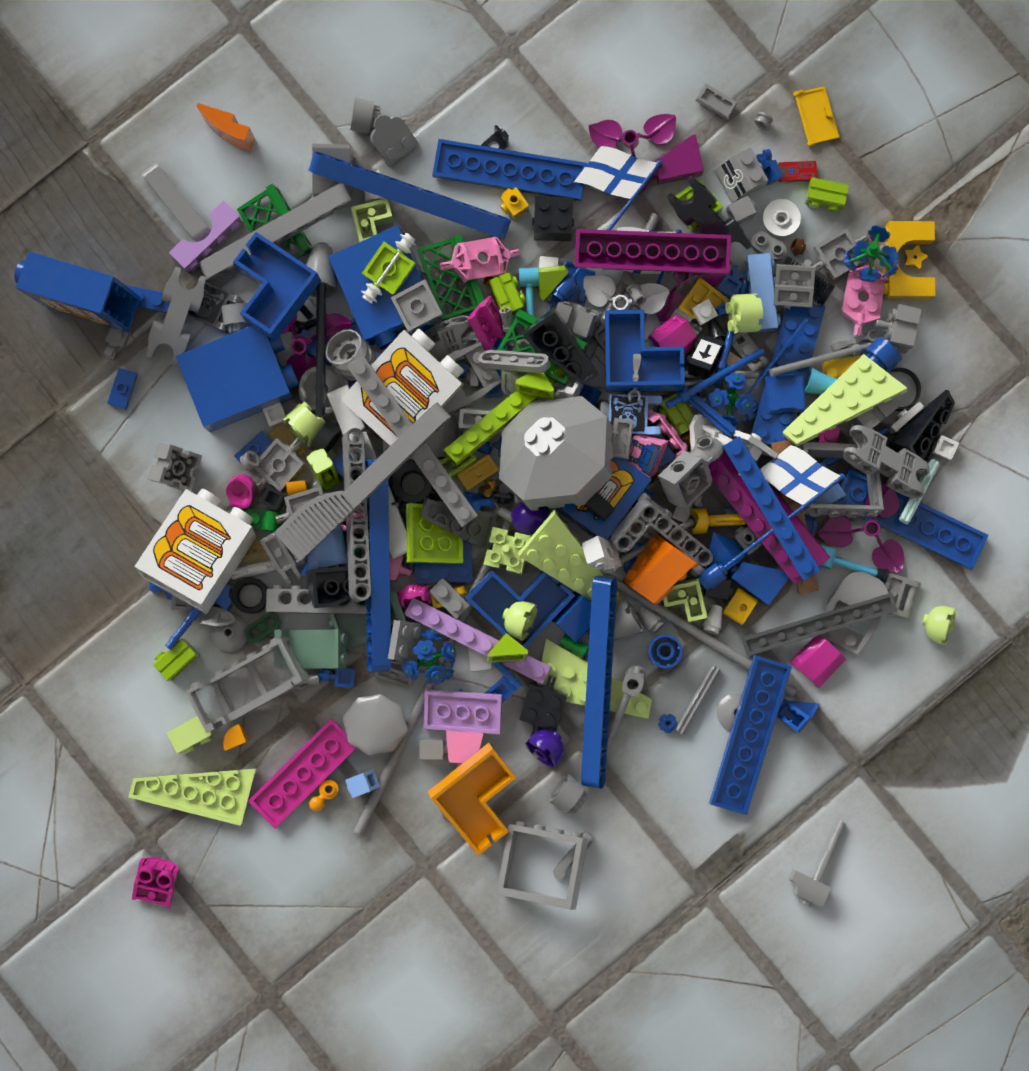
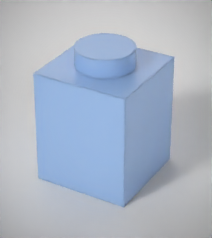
(362, 783)

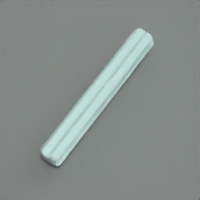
(913, 503)

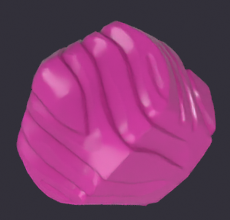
(241, 491)
(414, 591)

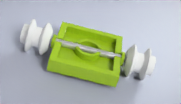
(389, 268)

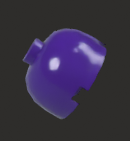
(528, 521)
(547, 747)

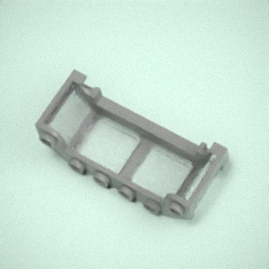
(247, 684)

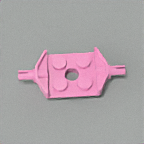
(469, 267)
(859, 311)
(670, 433)

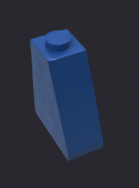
(759, 581)

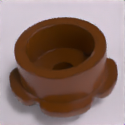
(798, 246)

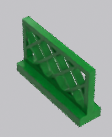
(281, 206)
(472, 286)
(526, 320)

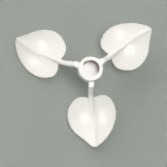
(601, 289)

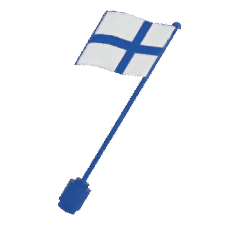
(617, 176)
(797, 478)

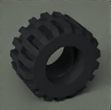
(400, 495)

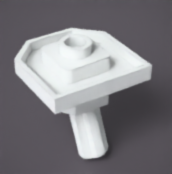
(702, 426)
(755, 446)

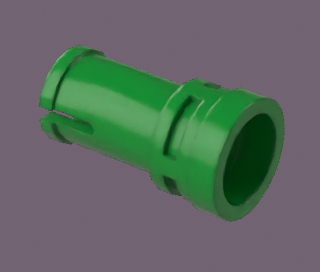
(578, 648)

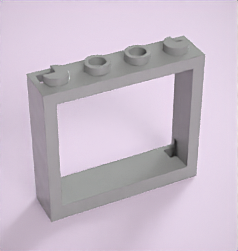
(836, 450)
(576, 873)

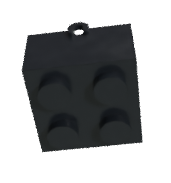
(553, 218)

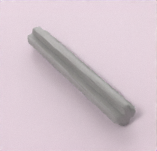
(697, 700)

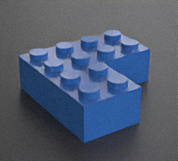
(283, 288)
(658, 364)
(493, 596)

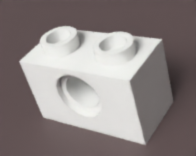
(601, 554)

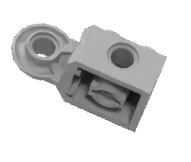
(689, 473)

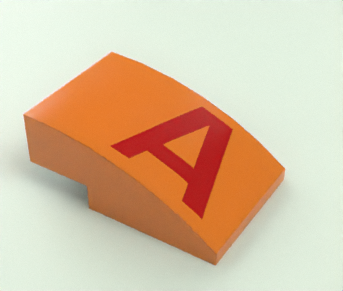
(227, 127)

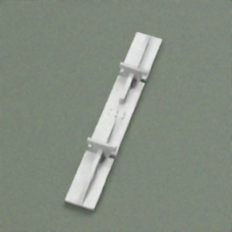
(348, 419)

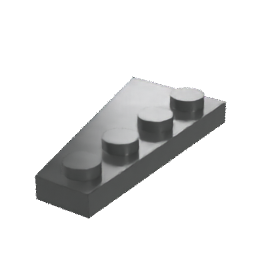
(475, 532)

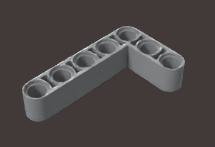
(666, 529)

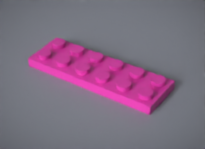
(302, 774)

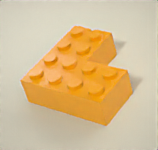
(465, 794)

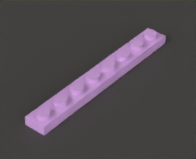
(472, 638)

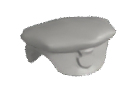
(375, 724)

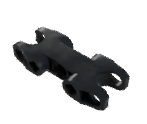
(699, 209)

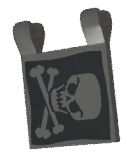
(211, 306)

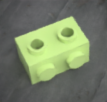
(188, 735)

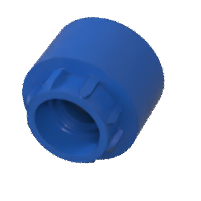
(883, 354)
(654, 651)

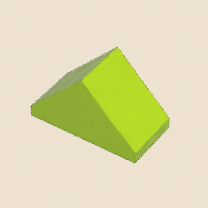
(549, 278)
(536, 385)
(507, 650)

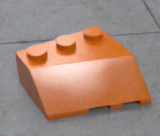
(658, 569)

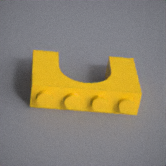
(900, 285)

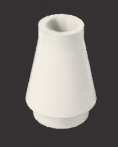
(714, 620)

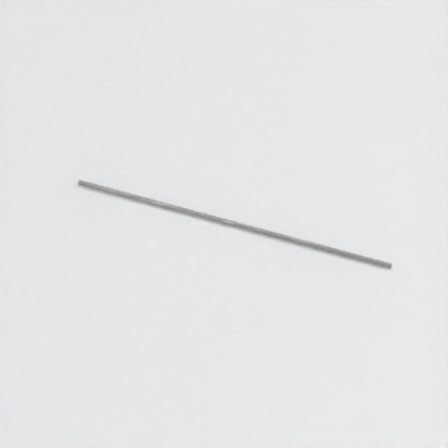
(419, 705)

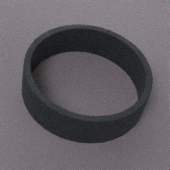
(917, 383)

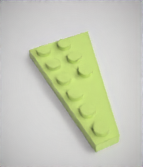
(847, 398)
(561, 556)
(572, 680)
(207, 794)

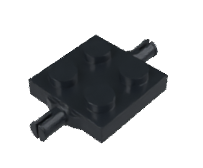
(543, 706)

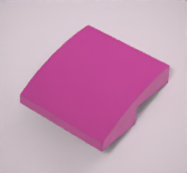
(487, 323)

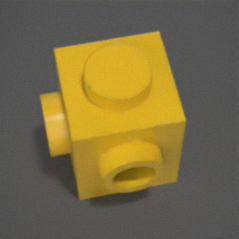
(513, 203)

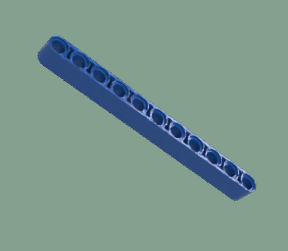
(409, 195)
(379, 601)
(599, 681)

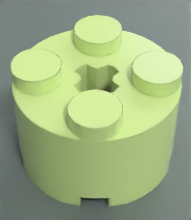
(744, 313)
(304, 423)

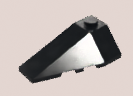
(554, 338)
(924, 428)
(330, 586)

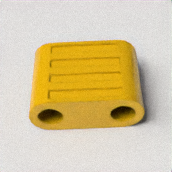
(740, 606)

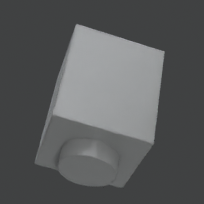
(742, 209)
(433, 749)

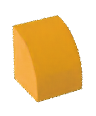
(296, 487)
(235, 737)

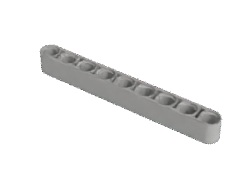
(279, 229)
(355, 524)

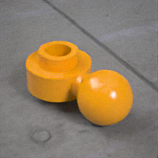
(317, 803)

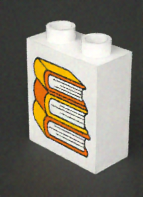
(411, 377)
(197, 549)

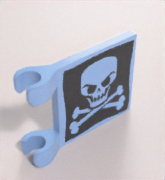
(638, 412)

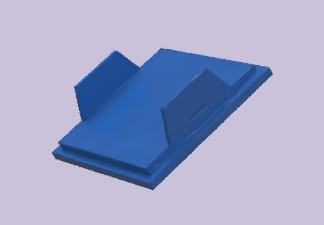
(785, 393)

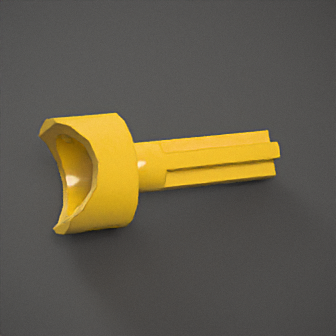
(703, 521)

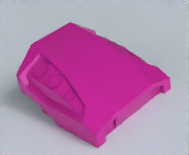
(674, 333)
(818, 660)
(155, 881)

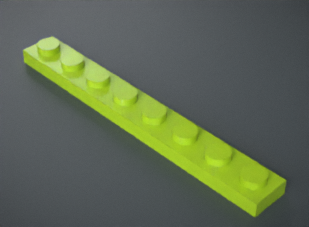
(492, 423)

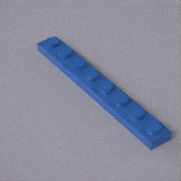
(771, 508)

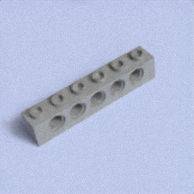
(275, 603)

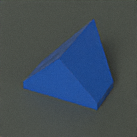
(724, 550)
(796, 714)

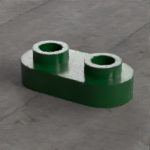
(263, 627)

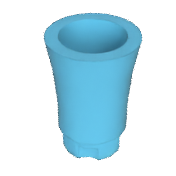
(817, 382)

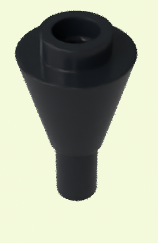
(716, 330)

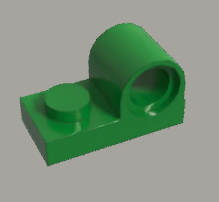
(264, 520)

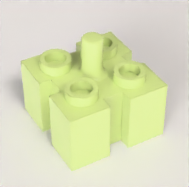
(506, 551)

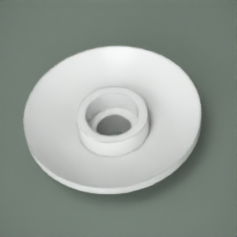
(785, 209)

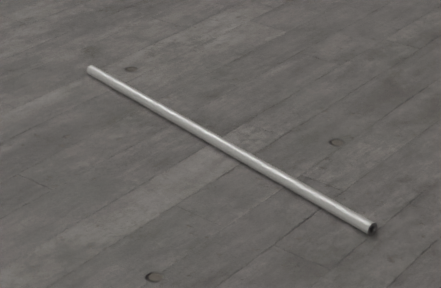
(675, 619)

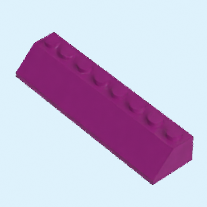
(652, 251)
(737, 493)

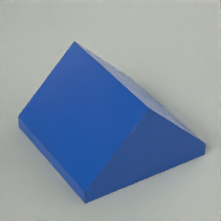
(575, 617)

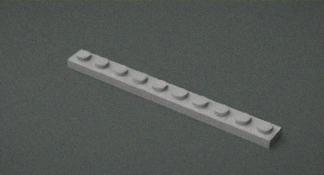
(424, 456)

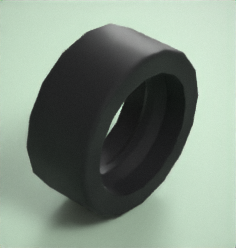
(326, 437)
(599, 506)
(236, 595)

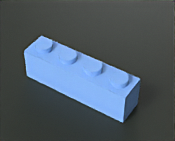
(762, 282)

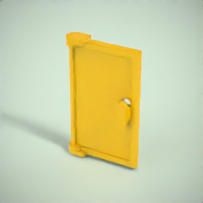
(814, 116)

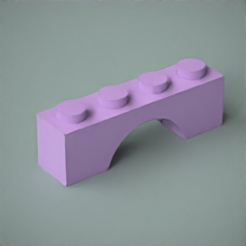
(191, 253)

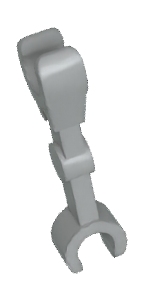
(843, 344)
(636, 365)

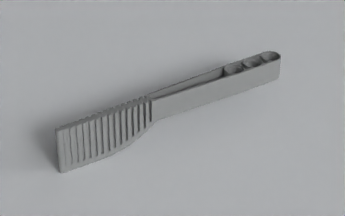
(323, 514)

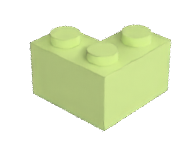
(369, 216)
(691, 595)

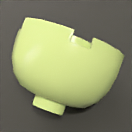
(519, 619)
(939, 623)

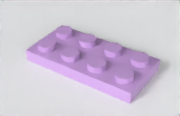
(463, 711)

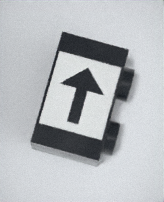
(705, 356)

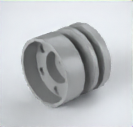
(345, 348)

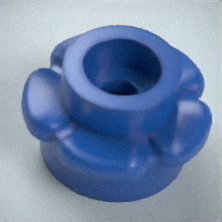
(667, 728)

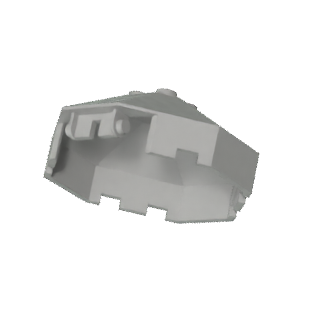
(556, 453)

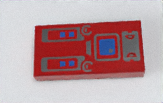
(797, 171)

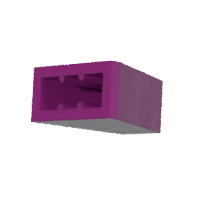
(680, 162)

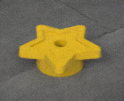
(915, 252)

